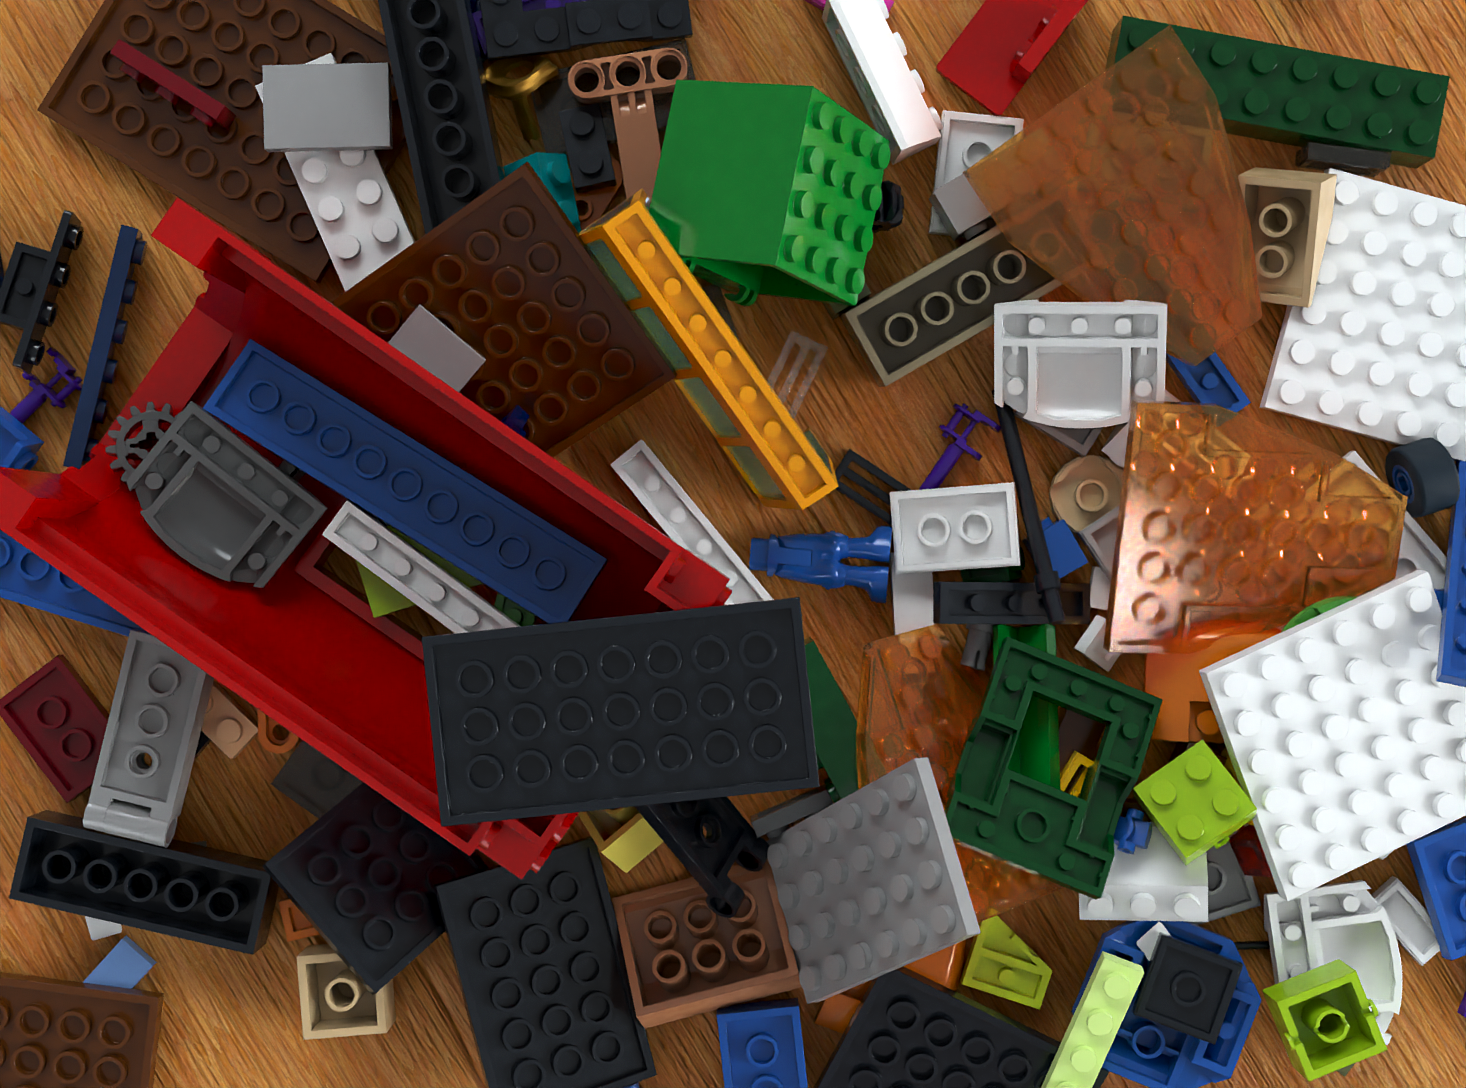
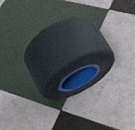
(1424, 475)

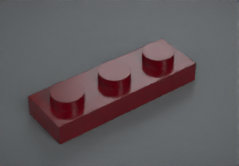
(172, 86)

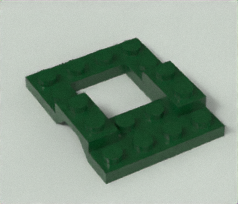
(1029, 821)

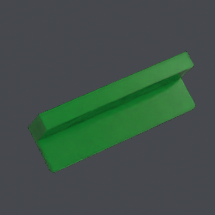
(1038, 740)

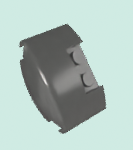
(222, 500)

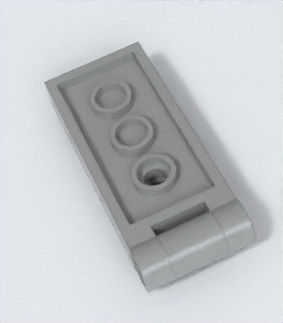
(153, 712)

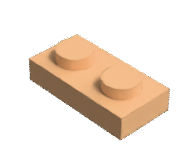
(228, 723)

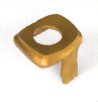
(517, 89)

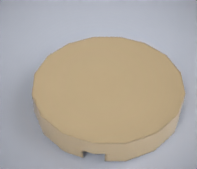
(1085, 490)

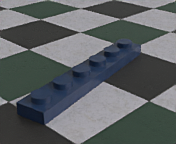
(109, 331)

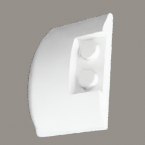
(1079, 359)
(1333, 925)

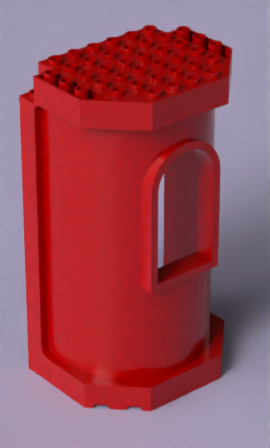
(309, 639)

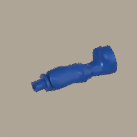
(818, 556)

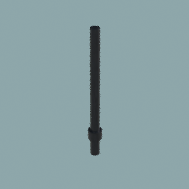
(1046, 581)

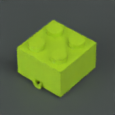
(1194, 802)
(1325, 1019)

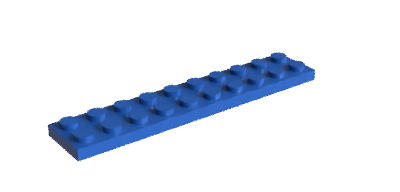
(405, 484)

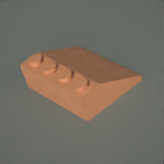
(695, 961)

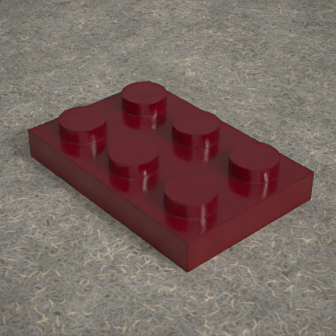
(58, 725)

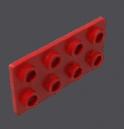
(1005, 48)

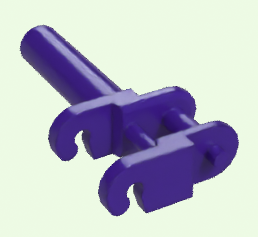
(43, 391)
(955, 450)

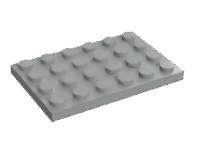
(871, 883)

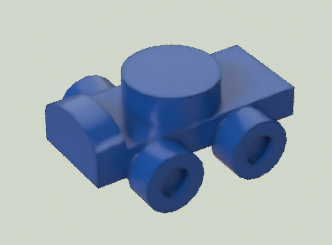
(1132, 832)

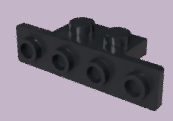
(32, 288)

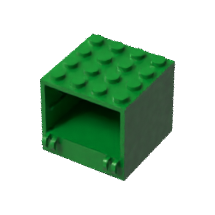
(769, 190)

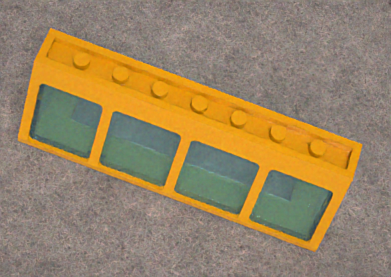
(711, 365)

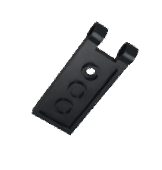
(709, 858)

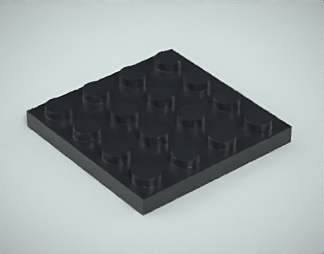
(370, 882)

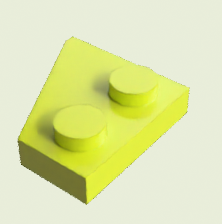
(1005, 965)

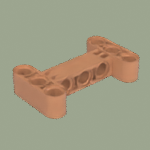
(632, 108)

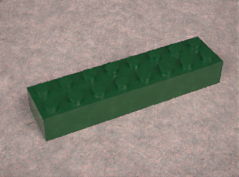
(1308, 94)

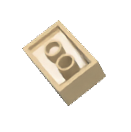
(1289, 230)

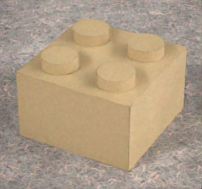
(336, 1000)

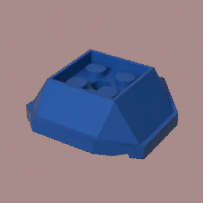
(1160, 1054)

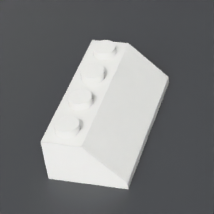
(882, 75)

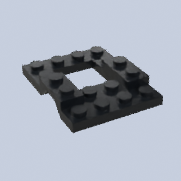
(579, 25)

